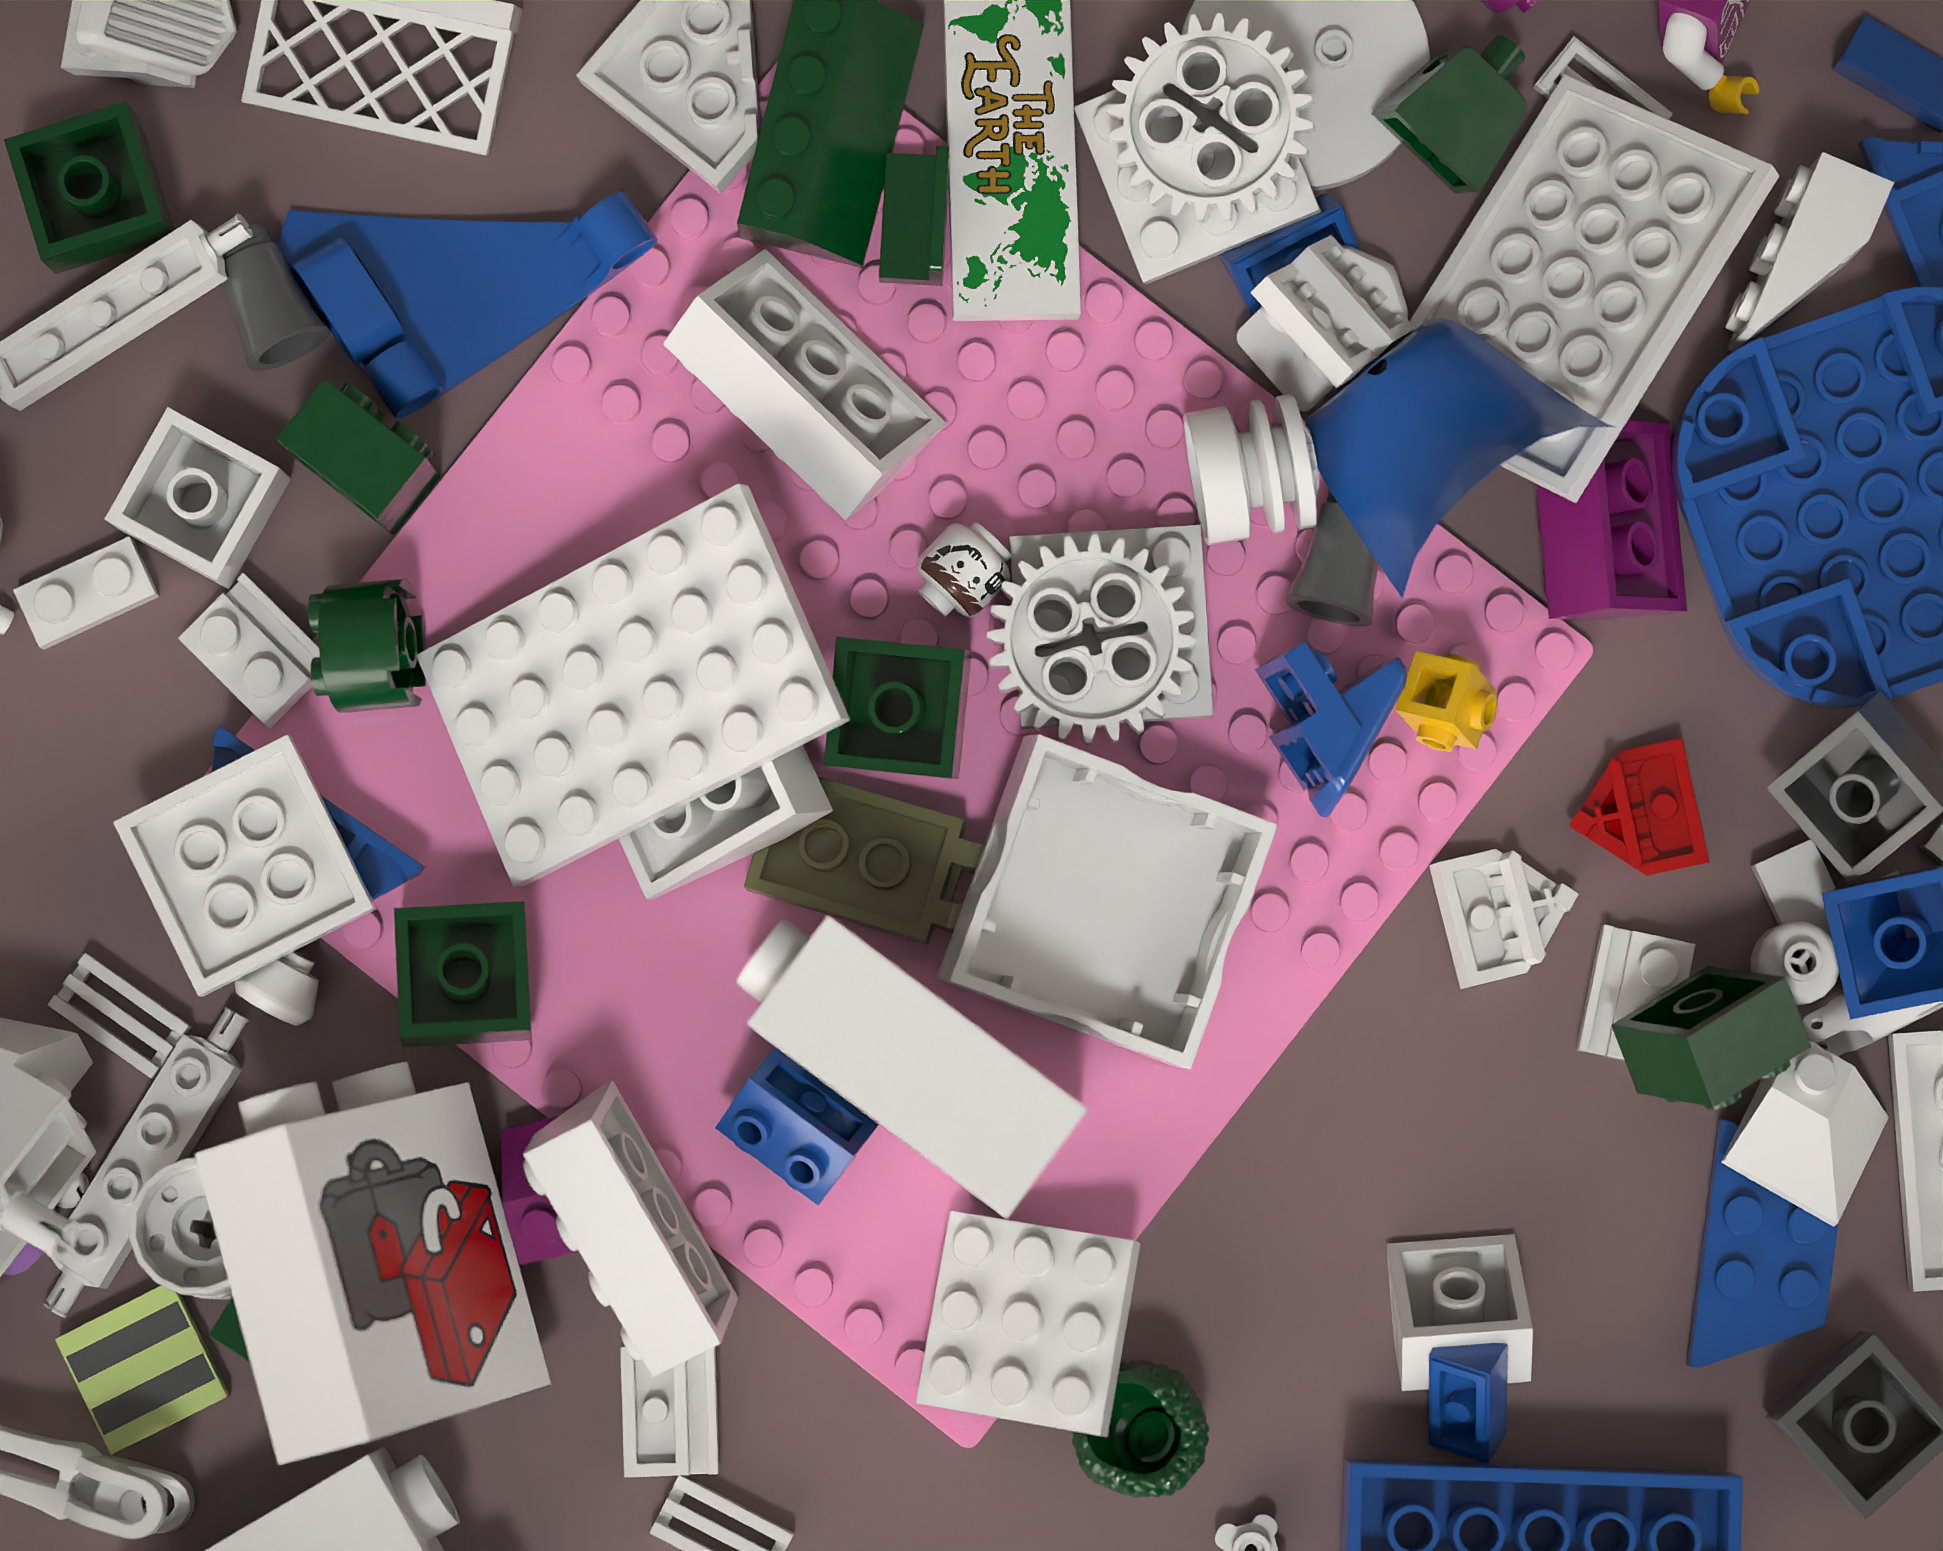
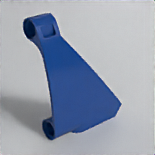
(449, 297)

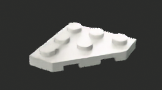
(685, 81)

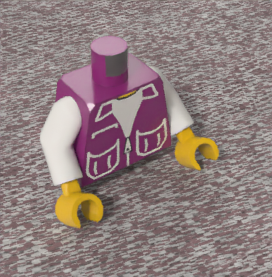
(1696, 41)

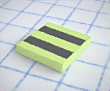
(142, 1367)

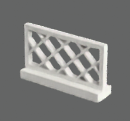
(470, 18)

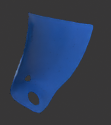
(1426, 432)

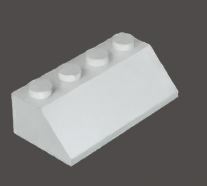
(803, 383)
(631, 1231)

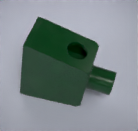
(1459, 112)

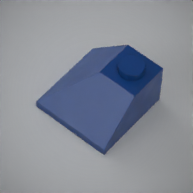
(1889, 941)

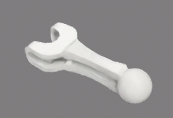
(96, 1487)

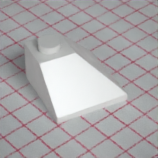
(1809, 1133)

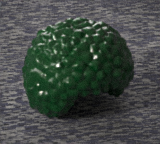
(1153, 1434)

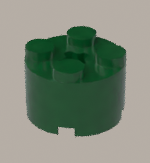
(367, 645)

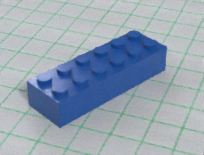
(1536, 1507)

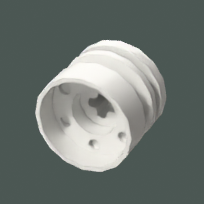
(1251, 469)
(169, 1232)

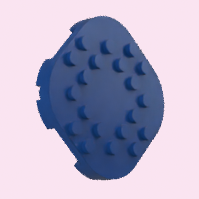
(1822, 500)

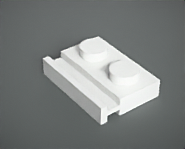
(254, 650)
(1625, 975)
(670, 1417)

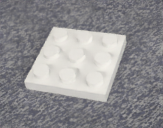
(1154, 236)
(1171, 546)
(244, 865)
(1028, 1323)

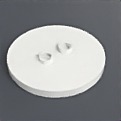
(1352, 62)

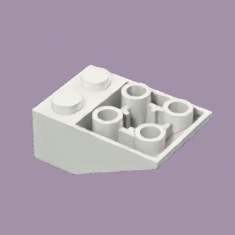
(1824, 225)

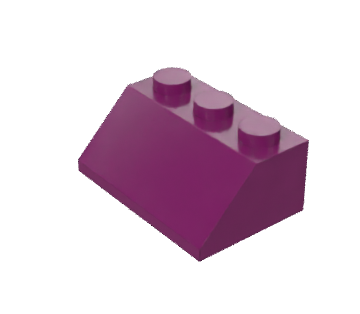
(1621, 540)

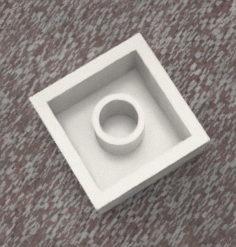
(198, 498)

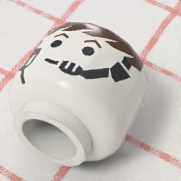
(963, 570)

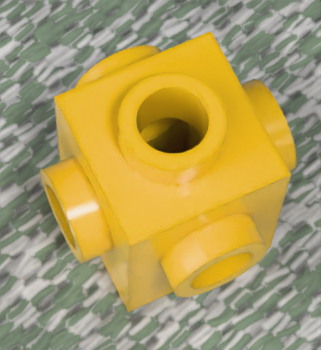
(1447, 701)

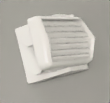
(147, 39)
(1324, 320)

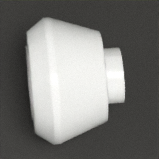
(282, 988)

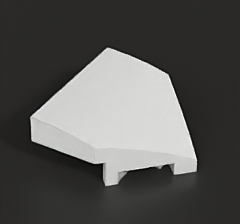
(1497, 914)

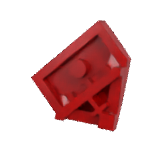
(1646, 810)

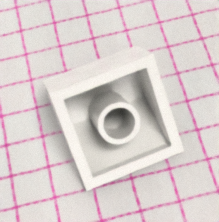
(1458, 1297)

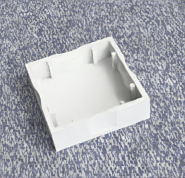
(1106, 901)

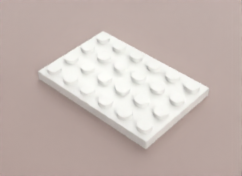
(1596, 260)
(632, 686)

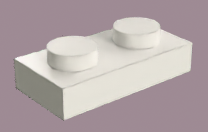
(86, 593)

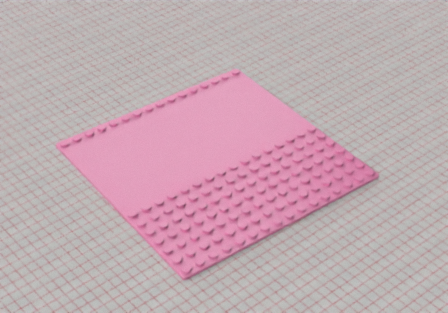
(1040, 437)

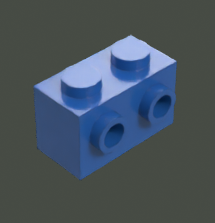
(796, 1126)

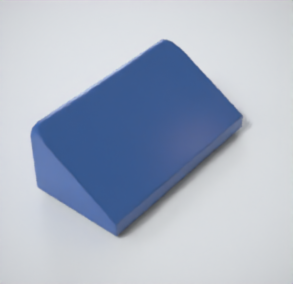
(1895, 71)
(1269, 253)
(1468, 1399)

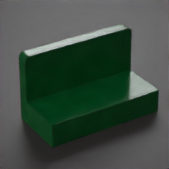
(914, 218)

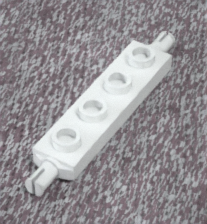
(115, 309)
(157, 1135)

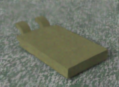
(871, 864)

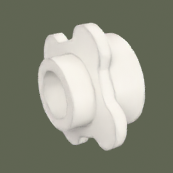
(1258, 1532)

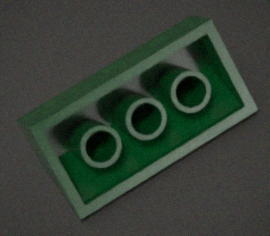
(830, 128)

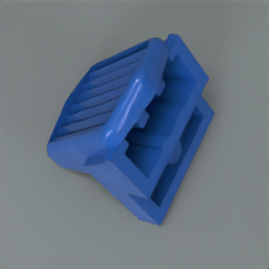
(1328, 727)

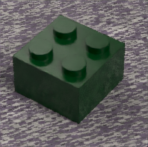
(89, 187)
(359, 457)
(901, 707)
(462, 974)
(1712, 1037)

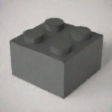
(1863, 788)
(1861, 1424)

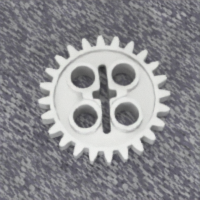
(1244, 71)
(1076, 583)

